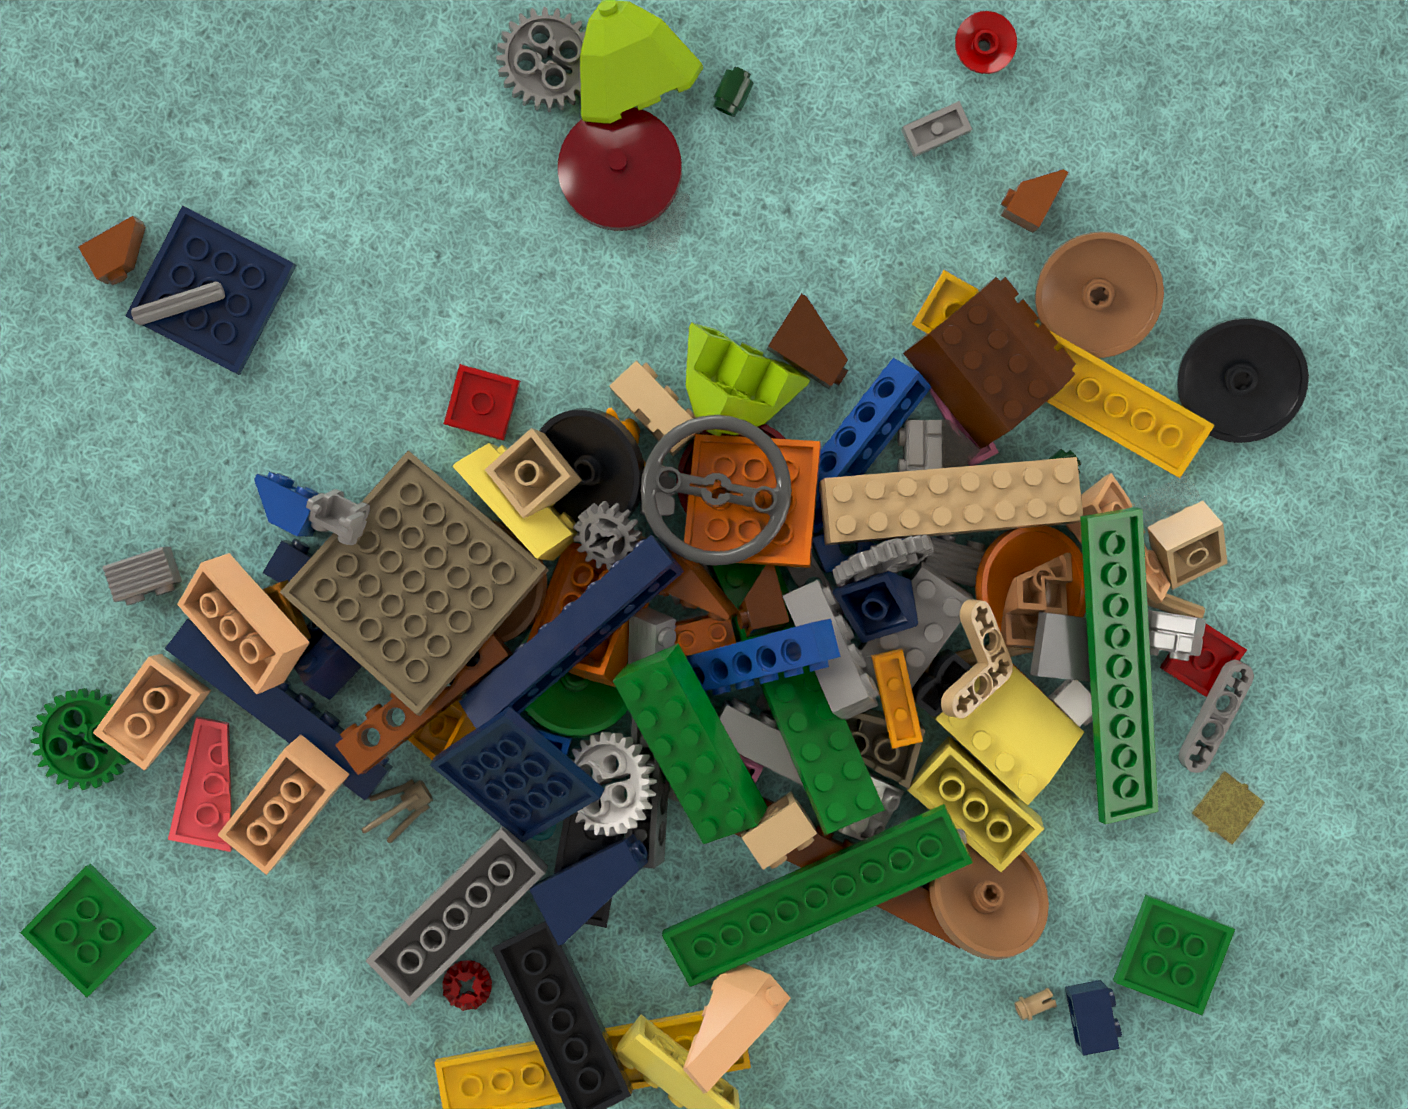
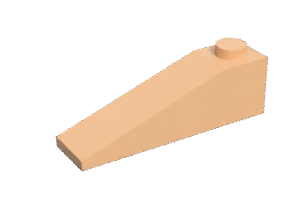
(1109, 496)
(738, 1012)

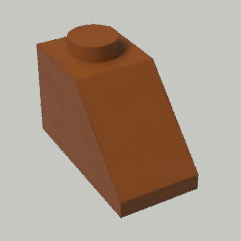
(1032, 200)
(114, 251)

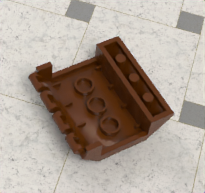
(992, 362)

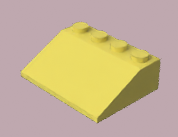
(1016, 735)

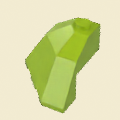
(630, 61)
(736, 379)

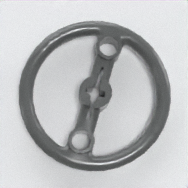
(655, 469)

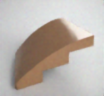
(1035, 592)

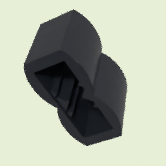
(942, 674)

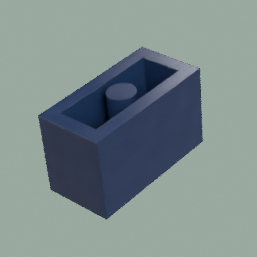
(1092, 1017)

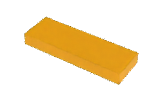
(897, 698)

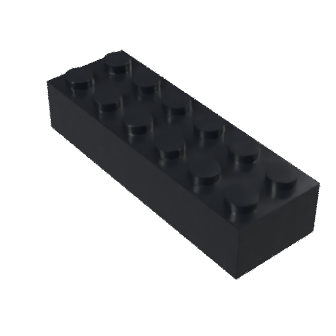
(563, 1020)

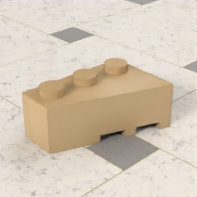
(651, 403)

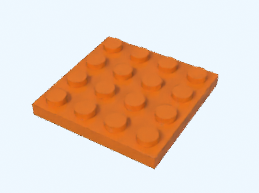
(735, 524)

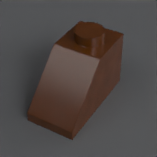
(763, 606)

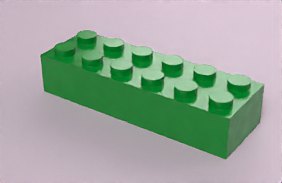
(690, 744)

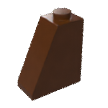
(809, 345)

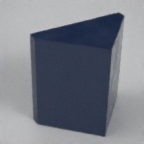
(878, 605)

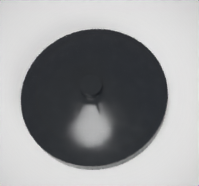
(1243, 379)
(601, 455)

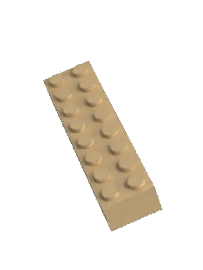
(950, 500)

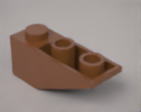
(698, 589)

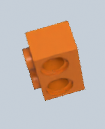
(703, 634)

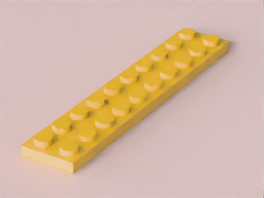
(1099, 393)
(518, 1075)

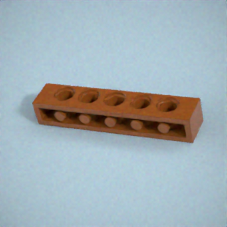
(364, 755)

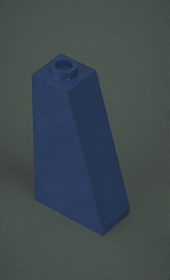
(583, 888)

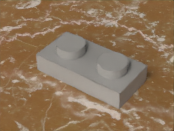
(936, 129)

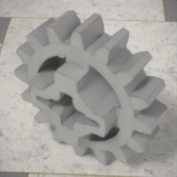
(596, 534)

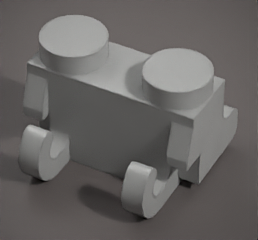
(338, 515)

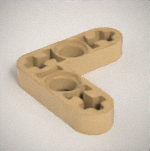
(977, 622)

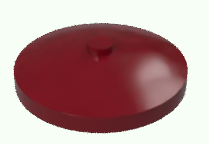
(620, 170)

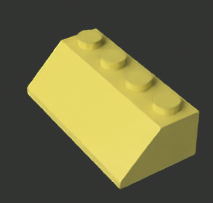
(543, 533)
(978, 803)
(662, 1066)

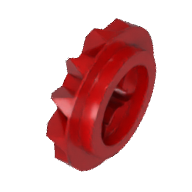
(464, 971)

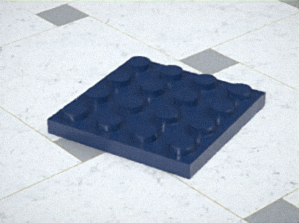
(205, 253)
(517, 775)

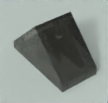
(956, 446)

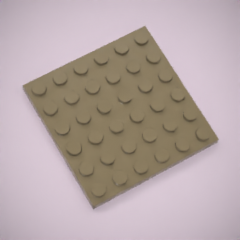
(416, 585)

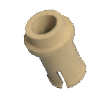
(1033, 1004)

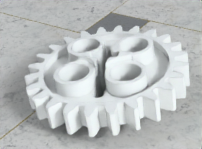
(616, 812)

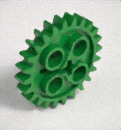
(72, 763)

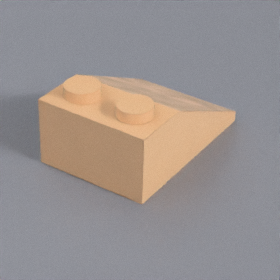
(151, 710)

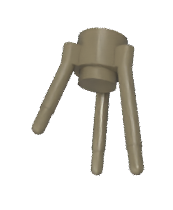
(415, 797)

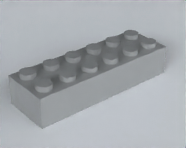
(456, 914)

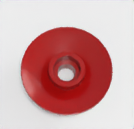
(994, 30)

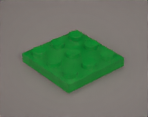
(88, 930)
(1173, 954)

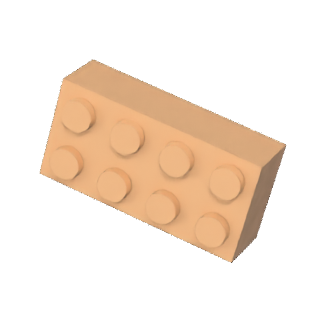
(242, 623)
(283, 804)

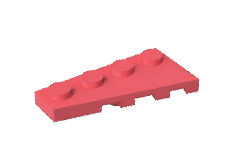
(205, 788)

